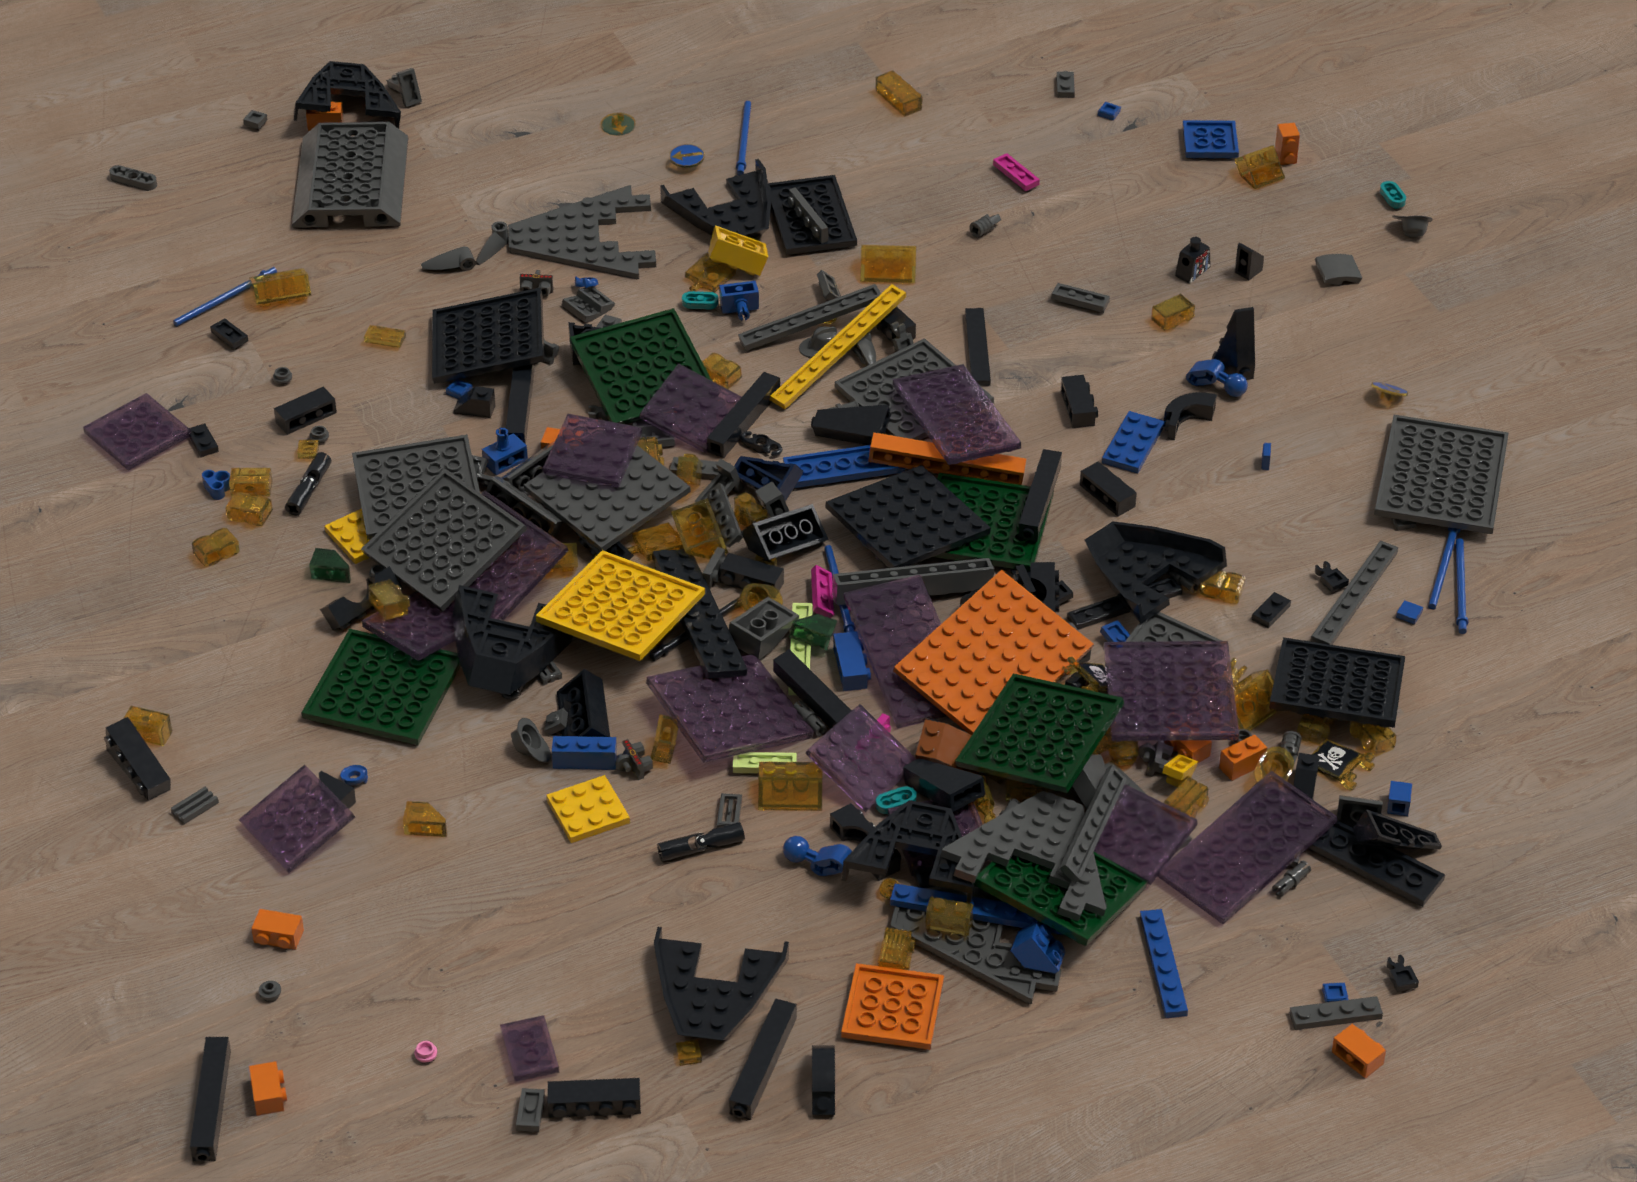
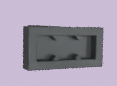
(407, 84)
(727, 476)

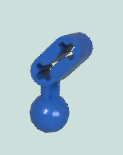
(1209, 371)
(823, 863)

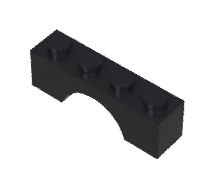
(1043, 579)
(342, 610)
(851, 824)

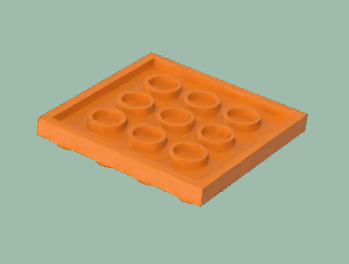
(892, 1006)

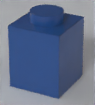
(1399, 798)

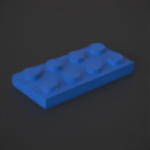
(1133, 442)

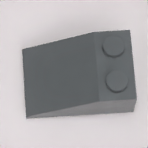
(761, 627)

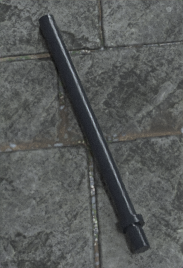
(663, 650)

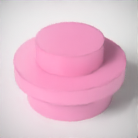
(425, 1051)

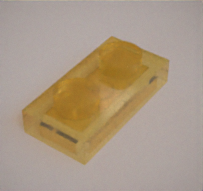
(385, 336)

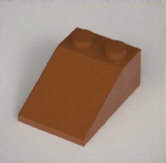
(942, 744)

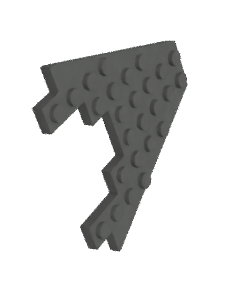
(572, 234)
(1037, 832)
(979, 952)

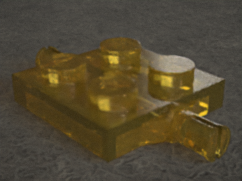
(709, 274)
(655, 539)

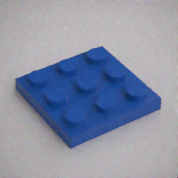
(1210, 139)

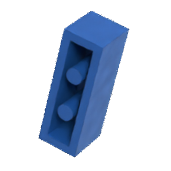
(851, 661)
(584, 752)

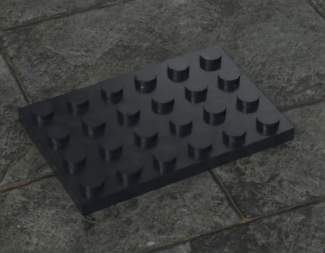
(826, 200)

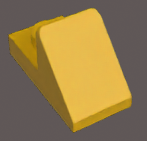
(1179, 769)

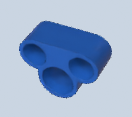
(216, 483)

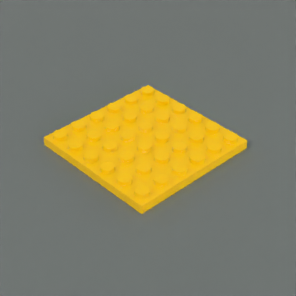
(620, 605)

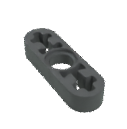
(143, 181)

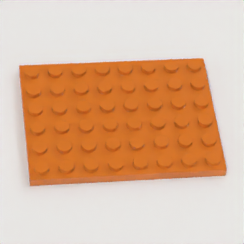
(983, 644)

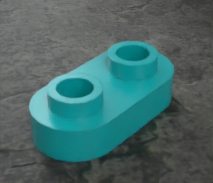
(1393, 194)
(700, 300)
(894, 798)

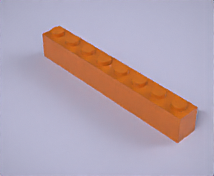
(913, 453)

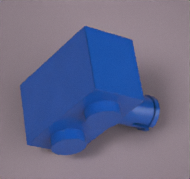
(739, 298)
(505, 453)

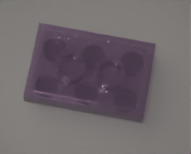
(529, 1048)

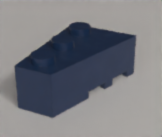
(760, 472)

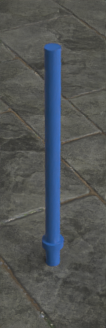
(741, 164)
(216, 301)
(1443, 567)
(1462, 620)
(848, 624)

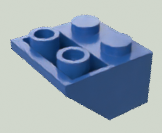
(1038, 948)

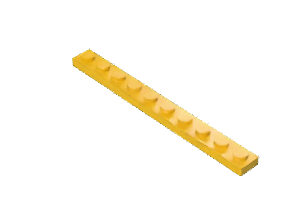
(838, 346)

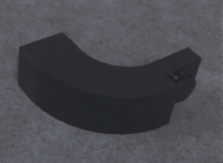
(1186, 407)
(823, 1079)

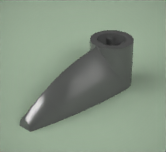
(494, 243)
(458, 257)
(865, 350)

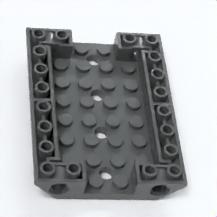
(373, 173)

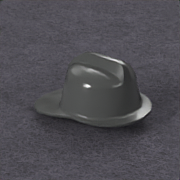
(1414, 225)
(819, 339)
(529, 741)

